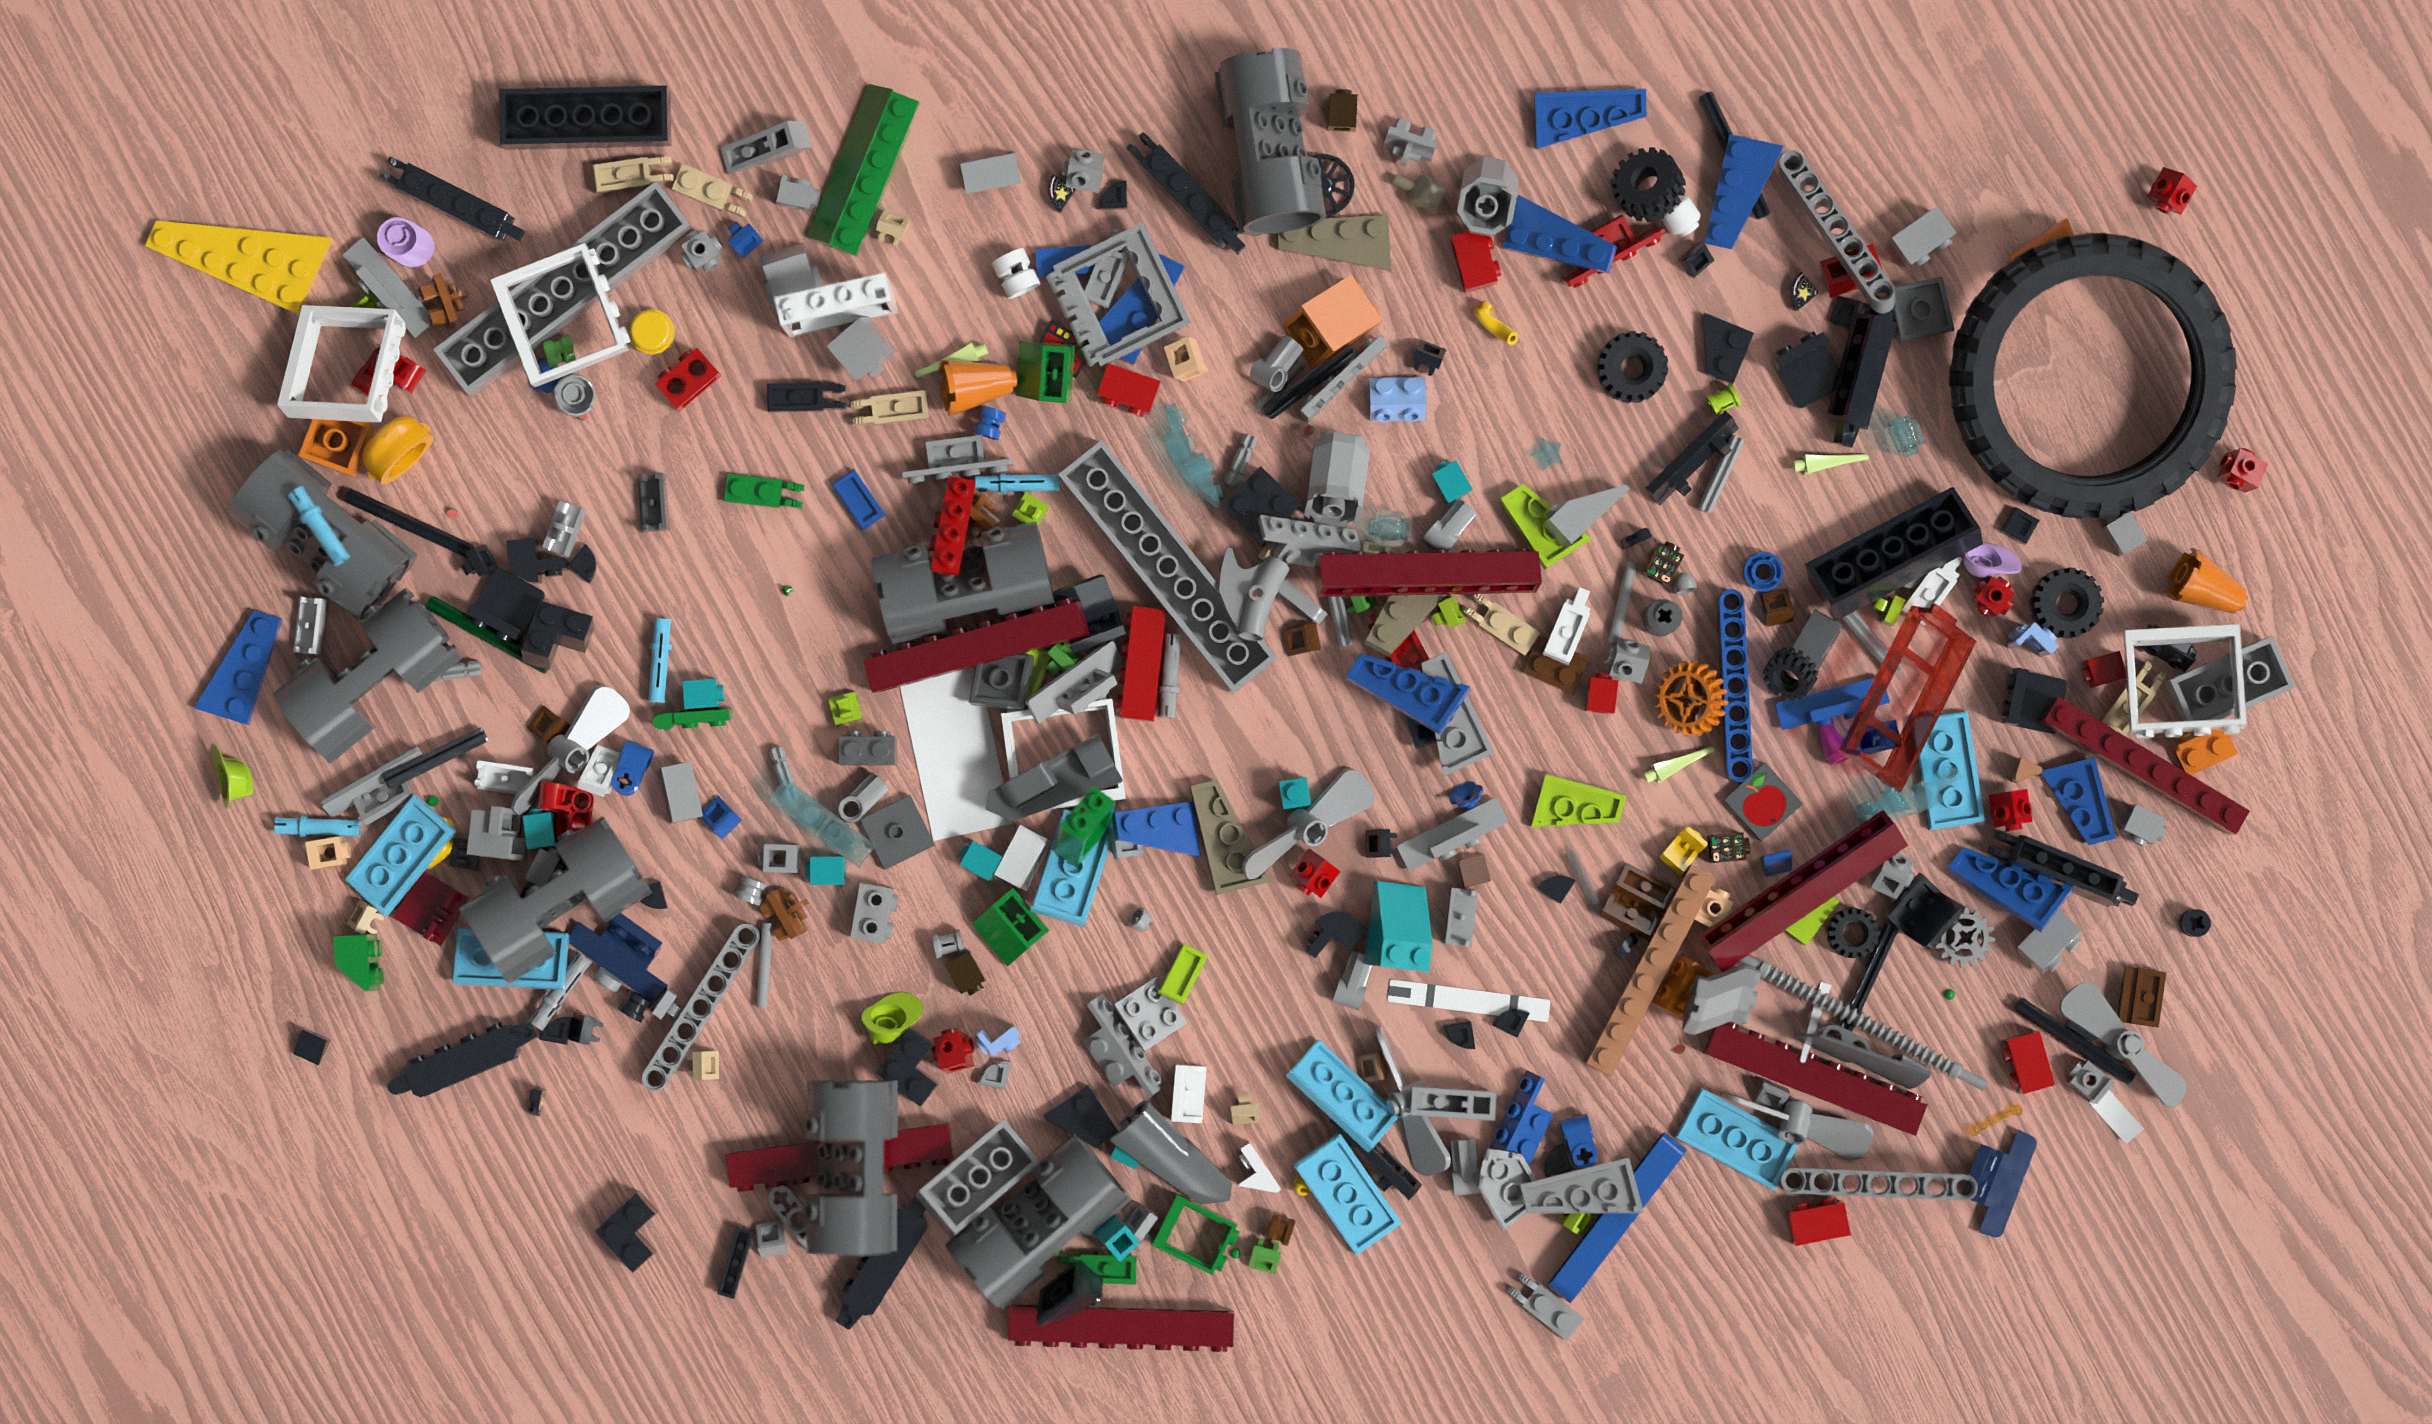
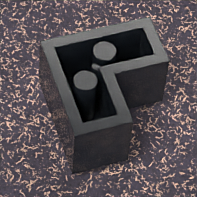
(552, 628)
(902, 1067)
(623, 1235)

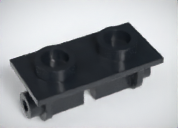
(2176, 655)

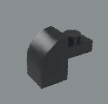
(526, 562)
(1337, 925)

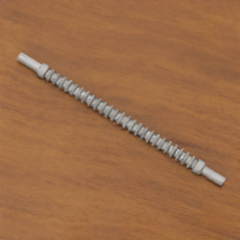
(1954, 1070)

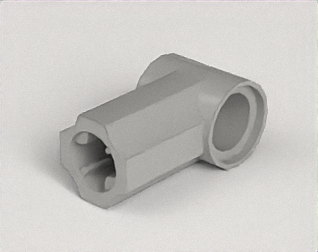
(1273, 370)
(1446, 531)
(865, 795)
(1352, 984)
(1465, 1170)

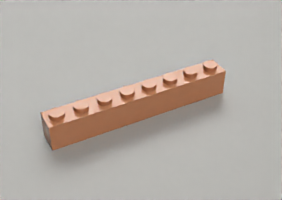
(1650, 970)

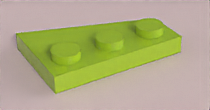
(1528, 515)
(1573, 802)

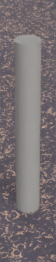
(1622, 603)
(764, 965)

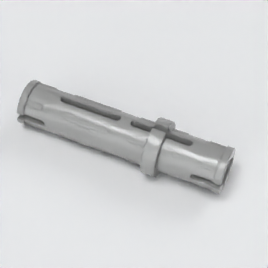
(1169, 681)
(554, 999)

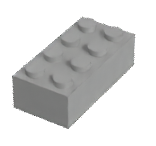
(2207, 689)
(977, 1178)

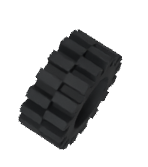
(1785, 684)
(1869, 938)

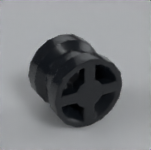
(2189, 920)
(635, 1005)

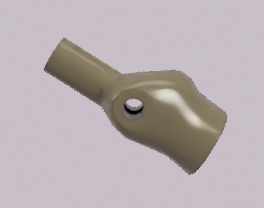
(1422, 191)

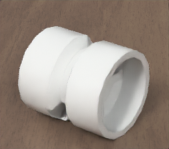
(1020, 282)

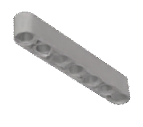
(1842, 242)
(689, 1014)
(1865, 1179)

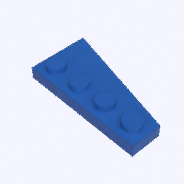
(1578, 113)
(1740, 184)
(1553, 238)
(1135, 310)
(240, 676)
(1417, 695)
(2018, 892)

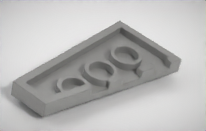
(1333, 386)
(1463, 738)
(1588, 1190)

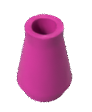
(1831, 743)

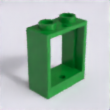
(1084, 830)
(1169, 1222)

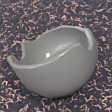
(574, 395)

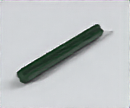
(488, 635)

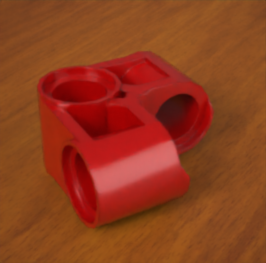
(405, 373)
(561, 799)

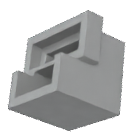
(789, 272)
(862, 348)
(496, 834)

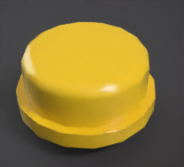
(651, 332)

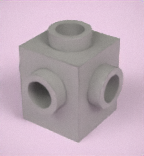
(1084, 170)
(706, 260)
(1628, 660)
(1893, 875)

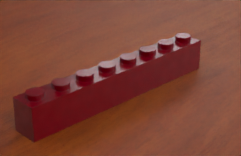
(1428, 573)
(976, 647)
(2143, 765)
(1803, 890)
(1815, 1078)
(801, 1160)
(1126, 1326)

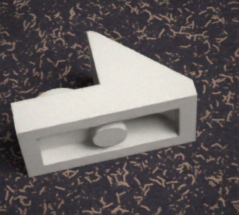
(599, 771)
(1261, 1178)

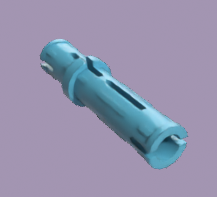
(1009, 483)
(312, 516)
(661, 626)
(328, 827)

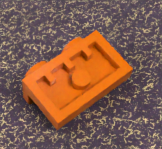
(2201, 752)
(1675, 991)

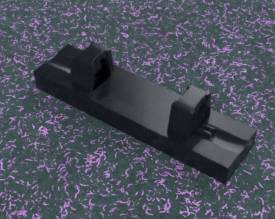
(1683, 466)
(1387, 1164)

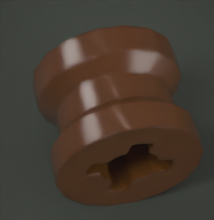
(1280, 1229)

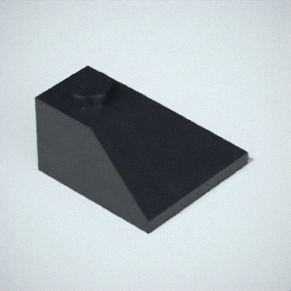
(1069, 1293)

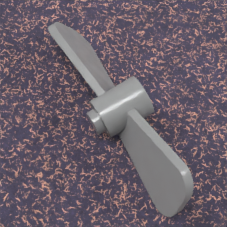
(596, 718)
(1340, 800)
(2091, 1011)
(1839, 1135)
(1425, 1145)

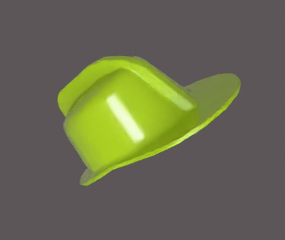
(233, 777)
(891, 1016)

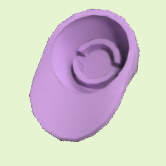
(405, 241)
(1990, 560)

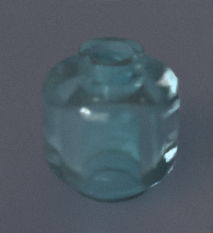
(1904, 436)
(1390, 528)

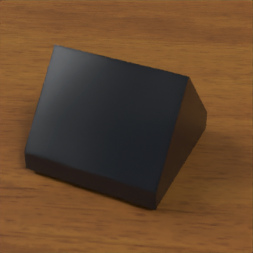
(1696, 259)

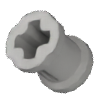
(948, 949)

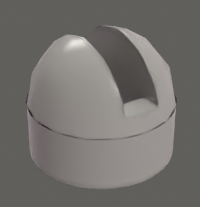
(1684, 584)
(1140, 919)

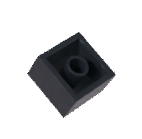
(1259, 497)

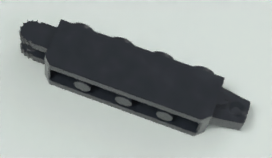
(1188, 195)
(453, 201)
(1860, 373)
(2063, 868)
(463, 1061)
(881, 1270)

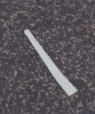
(1816, 1012)

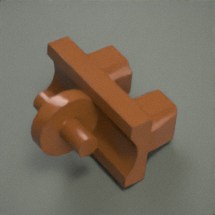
(437, 290)
(982, 513)
(789, 912)

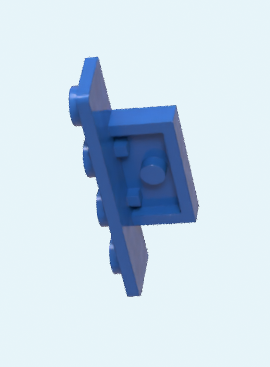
(1825, 705)
(1523, 1122)

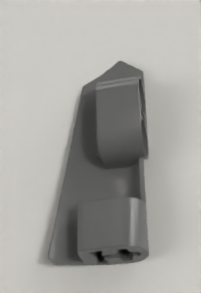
(1055, 781)
(1897, 1069)
(1171, 1155)

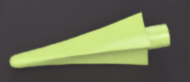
(968, 354)
(1815, 463)
(1664, 769)

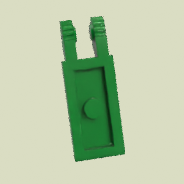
(760, 491)
(690, 718)
(1107, 1267)

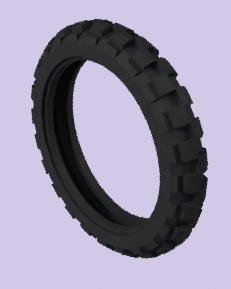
(2183, 450)

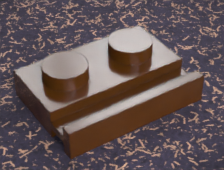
(1554, 672)
(2141, 996)

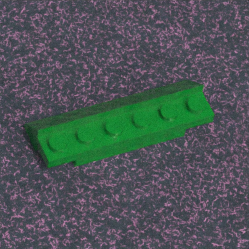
(863, 169)

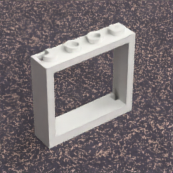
(836, 304)
(516, 327)
(303, 351)
(2180, 636)
(1099, 704)

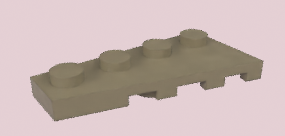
(1344, 239)
(1399, 619)
(1222, 839)

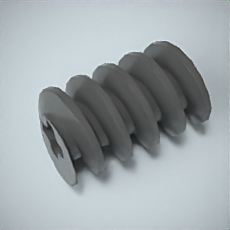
(1671, 623)

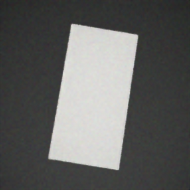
(953, 754)

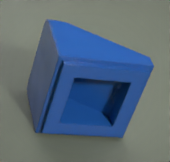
(720, 817)
(1777, 863)

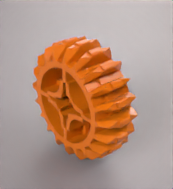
(1685, 720)

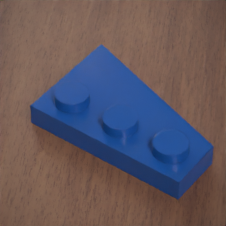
(2083, 797)
(1159, 827)

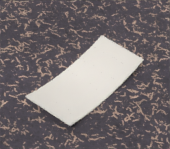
(2117, 1117)

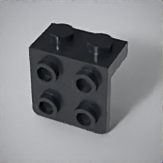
(1807, 369)
(506, 605)
(1099, 610)
(2028, 697)
(1923, 912)

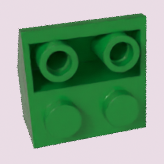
(1045, 371)
(1010, 927)
(358, 959)

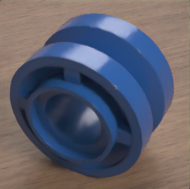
(1776, 571)

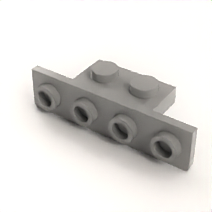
(387, 286)
(955, 456)
(1305, 541)
(1077, 685)
(371, 794)
(1452, 834)
(1117, 1050)

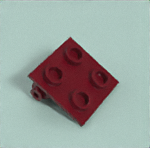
(431, 908)

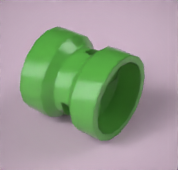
(559, 351)

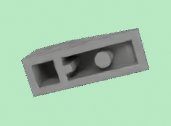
(767, 146)
(1579, 514)
(1453, 1103)

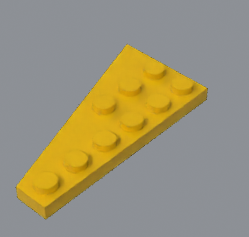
(259, 262)

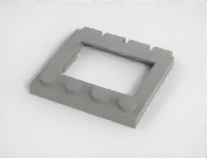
(1153, 278)

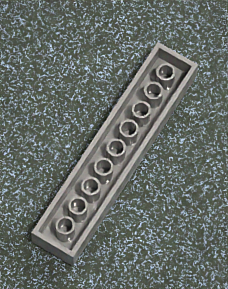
(556, 298)
(1164, 564)

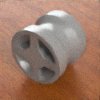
(750, 890)

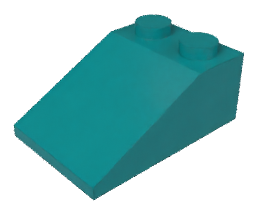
(1399, 928)

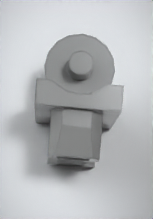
(1408, 144)
(564, 528)

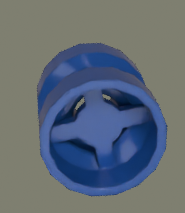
(989, 422)

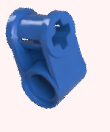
(633, 763)
(1578, 1135)

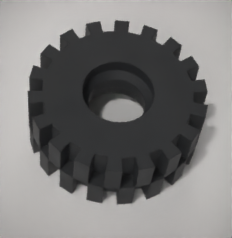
(1658, 197)
(1638, 346)
(2087, 596)

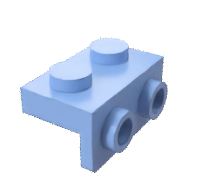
(1397, 399)
(2039, 639)
(1005, 1042)

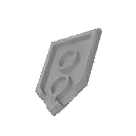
(1500, 1185)

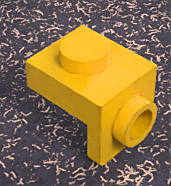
(1683, 850)

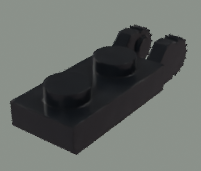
(802, 397)

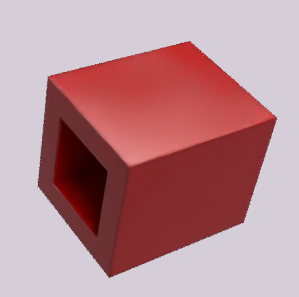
(2103, 669)
(1601, 694)

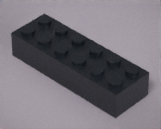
(585, 117)
(1894, 553)

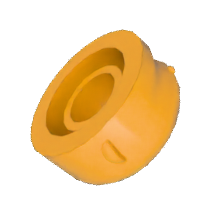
(396, 448)

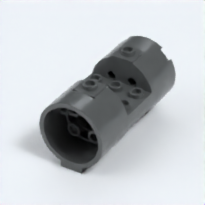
(1277, 182)
(272, 518)
(1001, 574)
(327, 705)
(513, 926)
(851, 1209)
(1009, 1246)

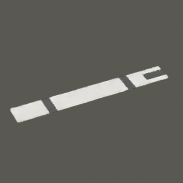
(1465, 999)

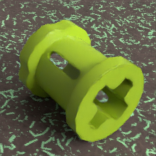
(1723, 400)

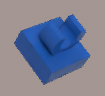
(744, 239)

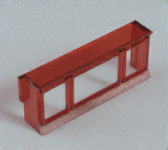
(1929, 704)

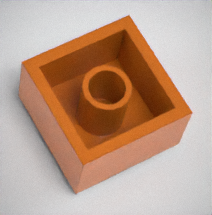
(337, 444)

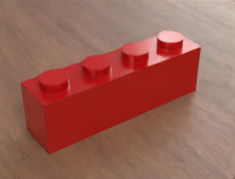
(1142, 665)

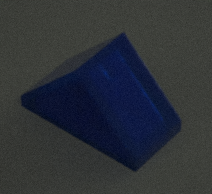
(1874, 741)

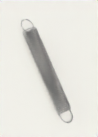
(1289, 372)
(1583, 883)

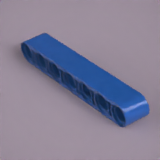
(1740, 673)
(1611, 1226)

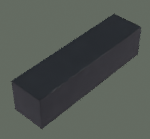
(736, 1262)

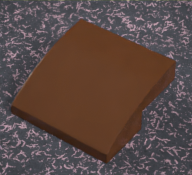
(1637, 902)

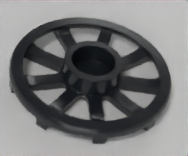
(1329, 182)

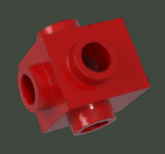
(2171, 191)
(2242, 470)
(1983, 599)
(2010, 809)
(1314, 874)
(953, 1050)

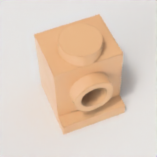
(1176, 354)
(318, 853)
(1708, 918)

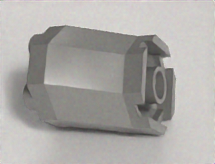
(1487, 196)
(1337, 479)
(1721, 999)

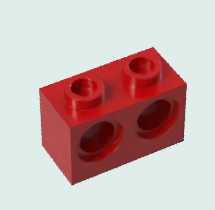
(692, 385)

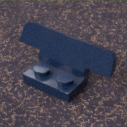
(624, 952)
(1999, 1180)

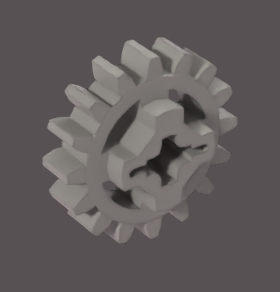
(1972, 946)

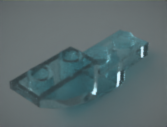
(1193, 468)
(1901, 804)
(822, 822)

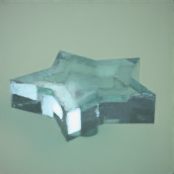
(1548, 453)

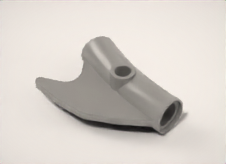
(1241, 586)

